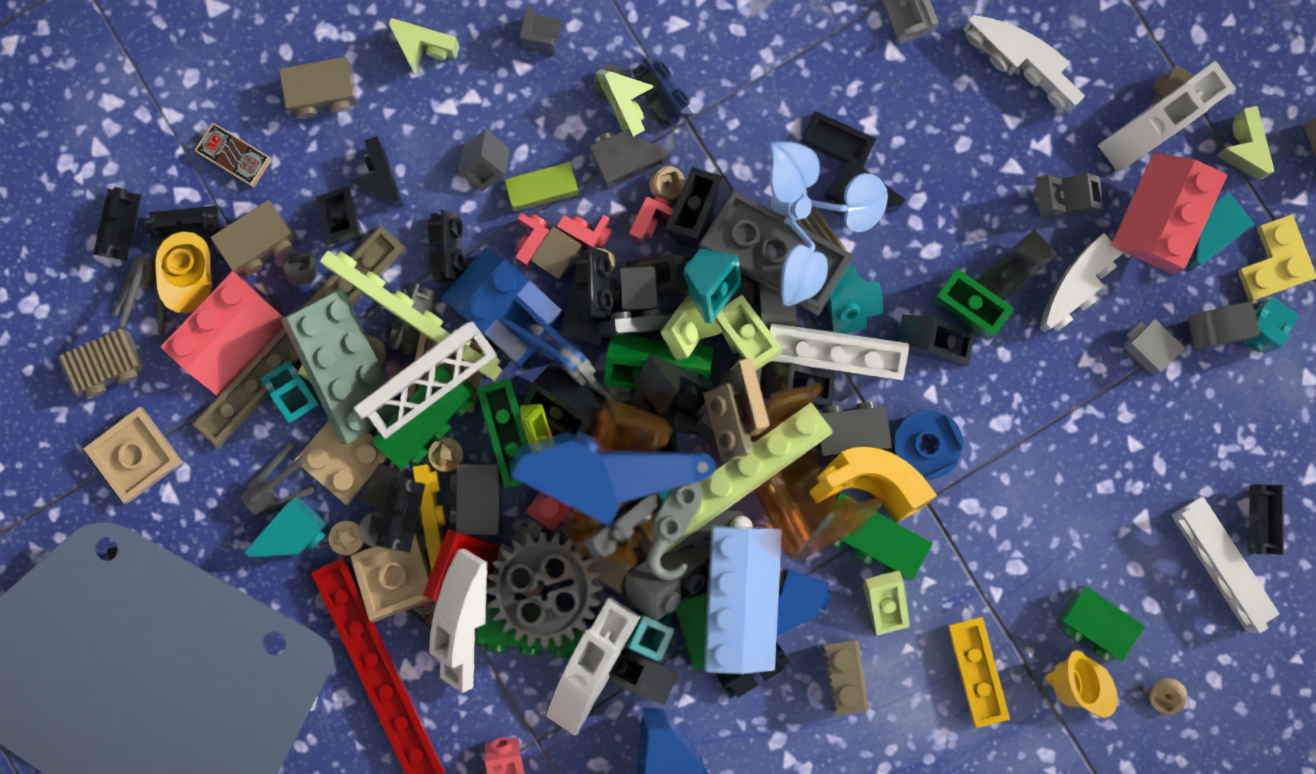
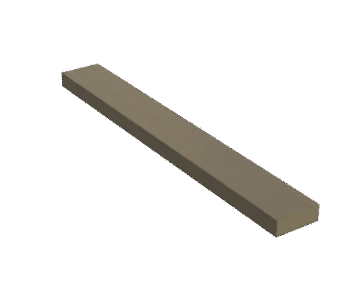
(247, 389)

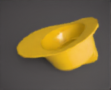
(183, 272)
(1084, 684)

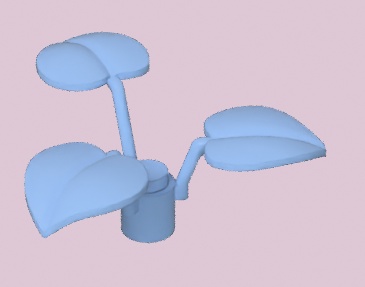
(791, 172)

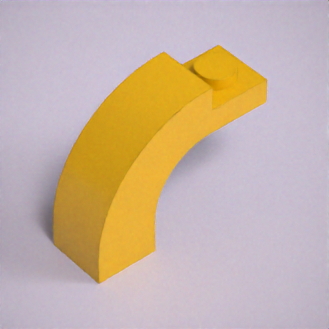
(879, 473)

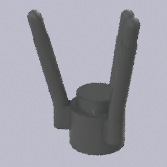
(140, 275)
(262, 494)

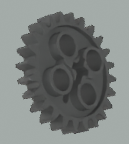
(553, 620)

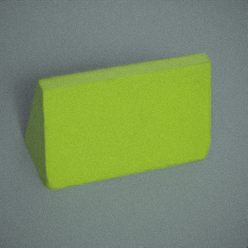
(541, 187)
(534, 422)

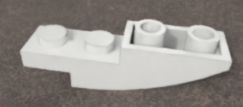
(1016, 48)
(1167, 116)
(1080, 283)
(457, 613)
(590, 666)

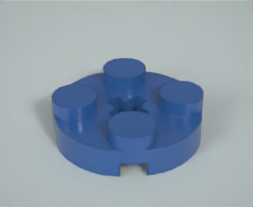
(933, 425)

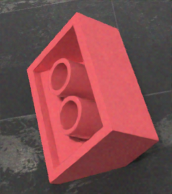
(1169, 211)
(224, 333)

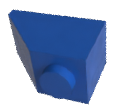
(800, 600)

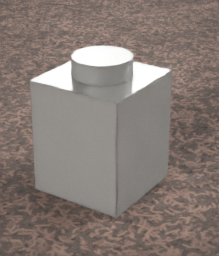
(1152, 346)

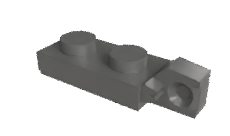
(623, 324)
(629, 515)

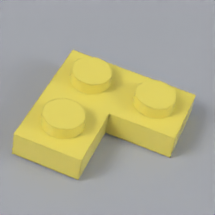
(1286, 262)

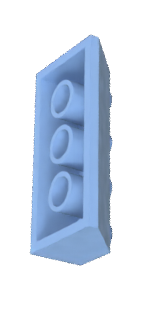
(742, 599)

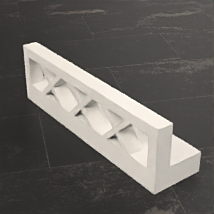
(840, 351)
(419, 368)
(1225, 565)

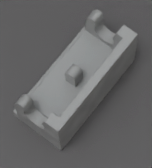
(911, 18)

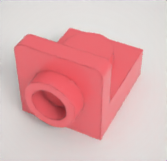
(645, 223)
(580, 231)
(529, 244)
(548, 510)
(504, 756)

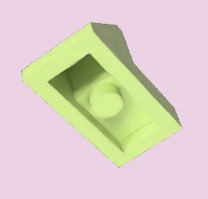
(415, 39)
(619, 93)
(1253, 153)
(686, 329)
(747, 333)
(887, 602)

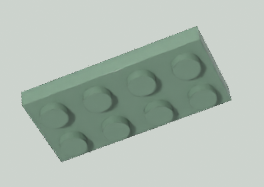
(338, 362)

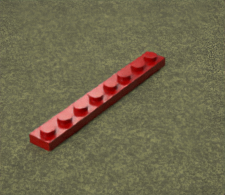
(377, 670)

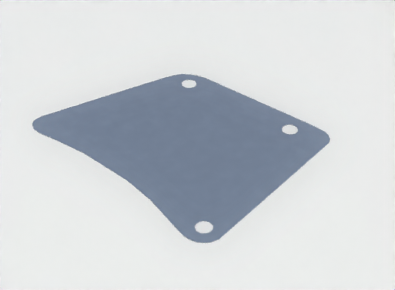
(148, 666)

